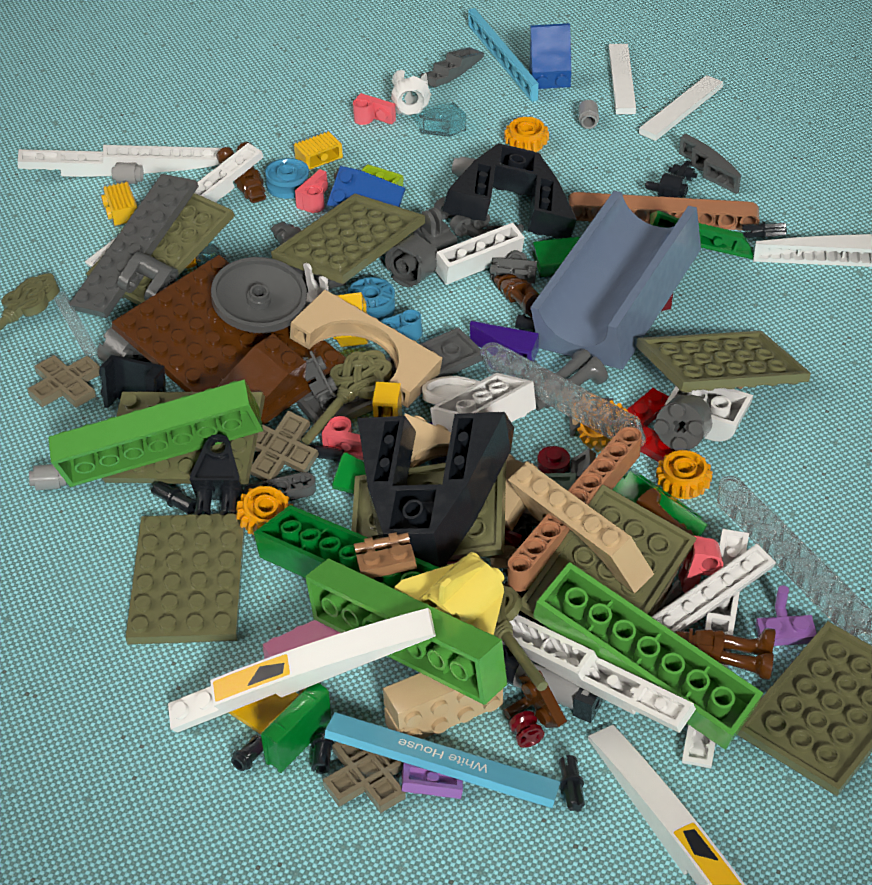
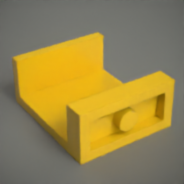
(264, 711)

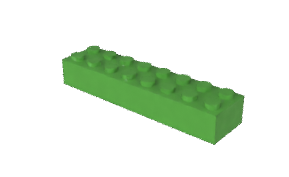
(154, 433)
(639, 644)
(457, 655)

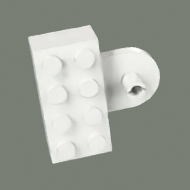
(465, 395)

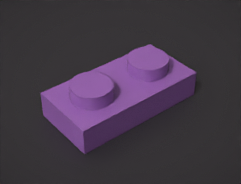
(427, 782)

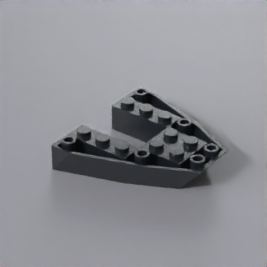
(517, 172)
(441, 513)

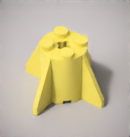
(463, 589)

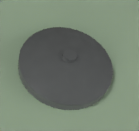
(258, 294)

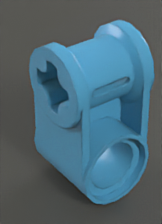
(407, 323)

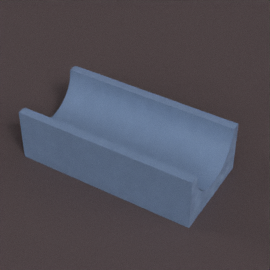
(614, 283)

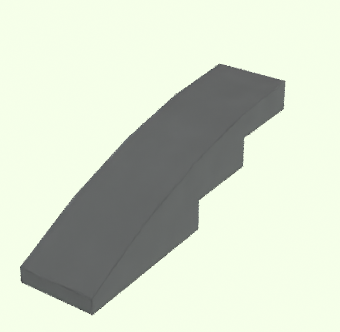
(455, 65)
(713, 165)

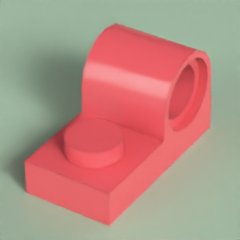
(369, 108)
(311, 193)
(339, 435)
(702, 559)

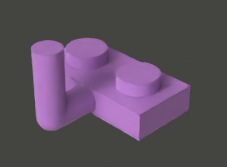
(789, 629)

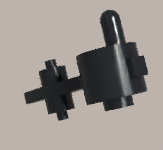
(674, 183)

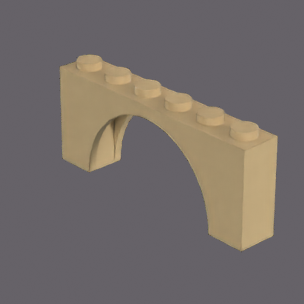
(332, 317)
(433, 443)
(605, 539)

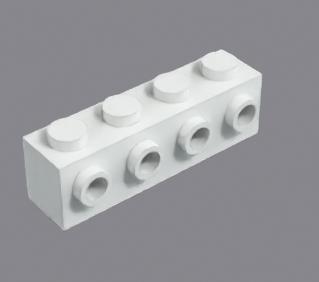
(477, 253)

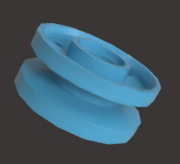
(285, 177)
(378, 296)

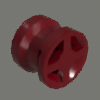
(526, 729)

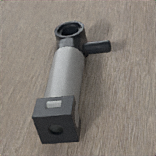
(566, 693)

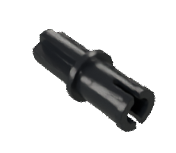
(764, 230)
(174, 497)
(572, 783)

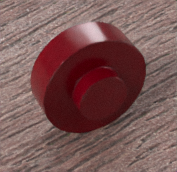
(553, 460)

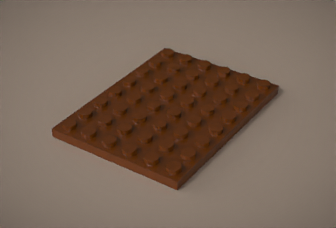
(196, 345)

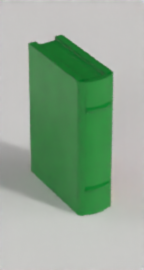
(551, 254)
(296, 727)

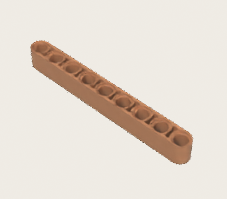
(715, 213)
(547, 536)

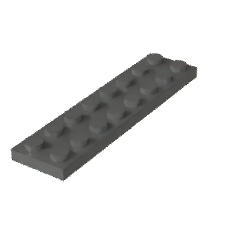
(141, 233)
(453, 346)

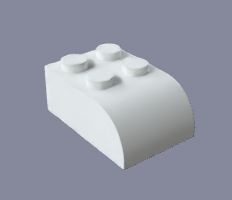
(727, 409)

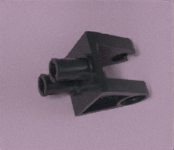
(216, 478)

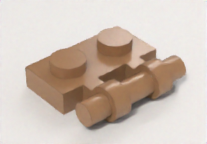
(385, 561)

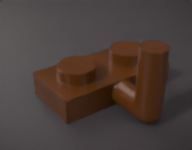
(546, 706)

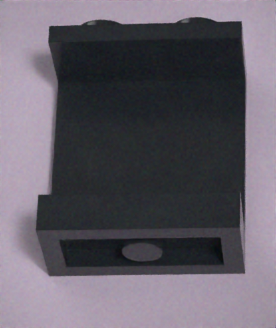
(129, 375)

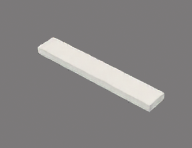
(622, 79)
(680, 108)
(715, 589)

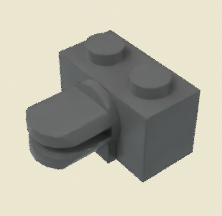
(435, 230)

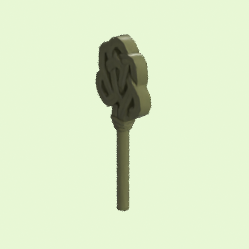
(29, 298)
(367, 369)
(509, 610)

